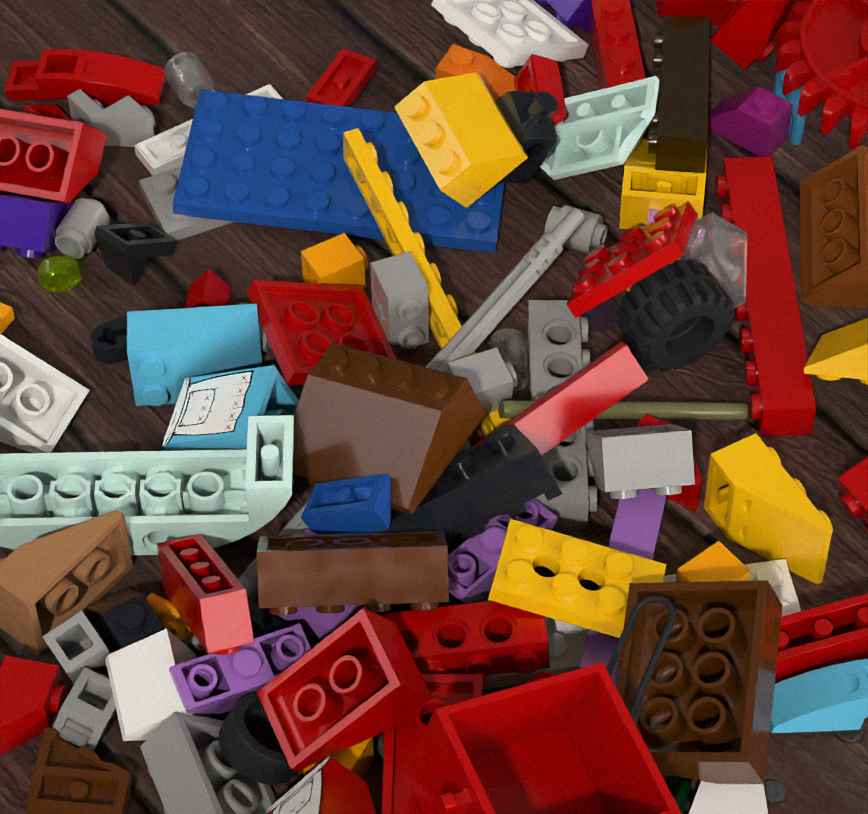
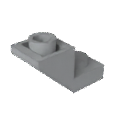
(123, 121)

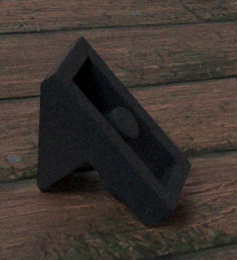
(130, 245)

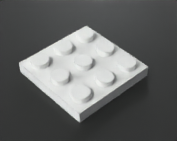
(512, 30)

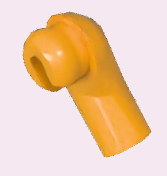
(170, 617)

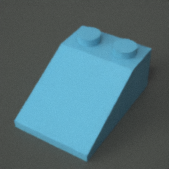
(186, 344)

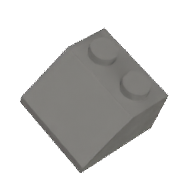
(641, 459)

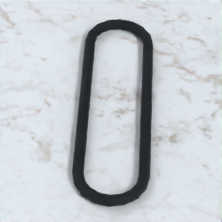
(659, 648)

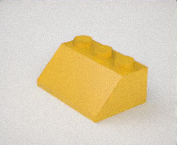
(461, 135)

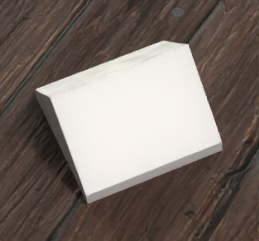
(144, 685)

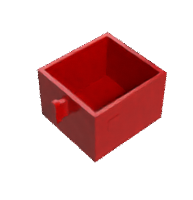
(539, 751)

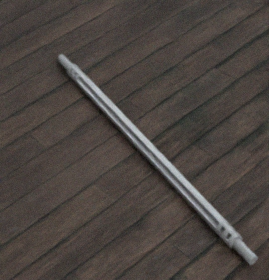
(460, 345)

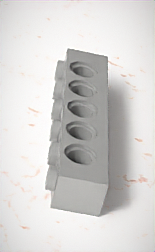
(553, 359)

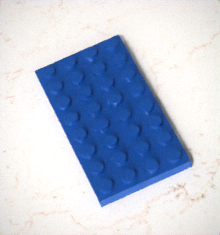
(287, 170)

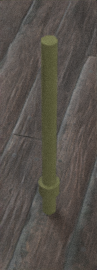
(659, 410)

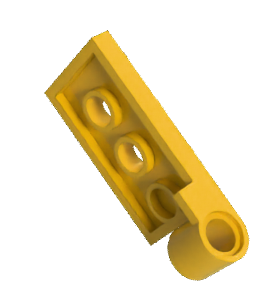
(570, 561)

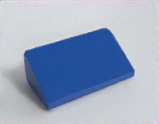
(350, 505)

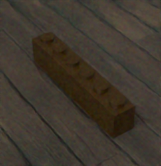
(681, 112)

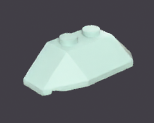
(602, 128)

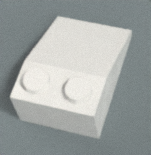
(34, 400)

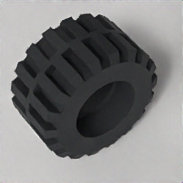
(675, 315)

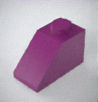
(752, 120)

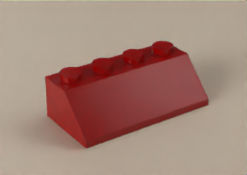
(47, 155)

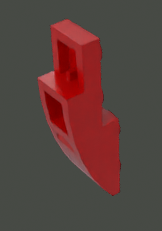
(96, 73)

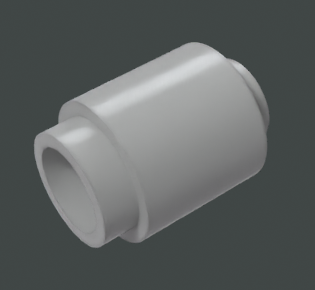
(76, 231)
(587, 236)

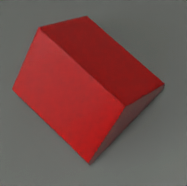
(208, 291)

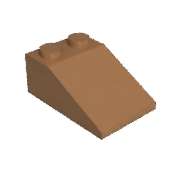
(61, 576)

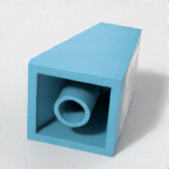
(216, 408)

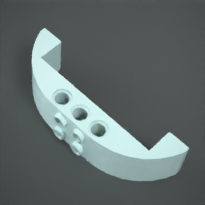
(157, 491)

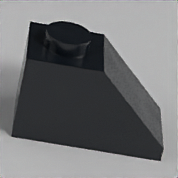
(124, 618)

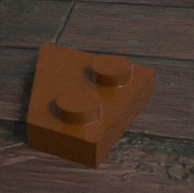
(75, 781)

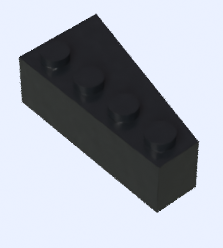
(480, 486)

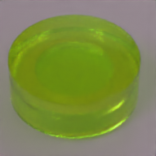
(59, 273)

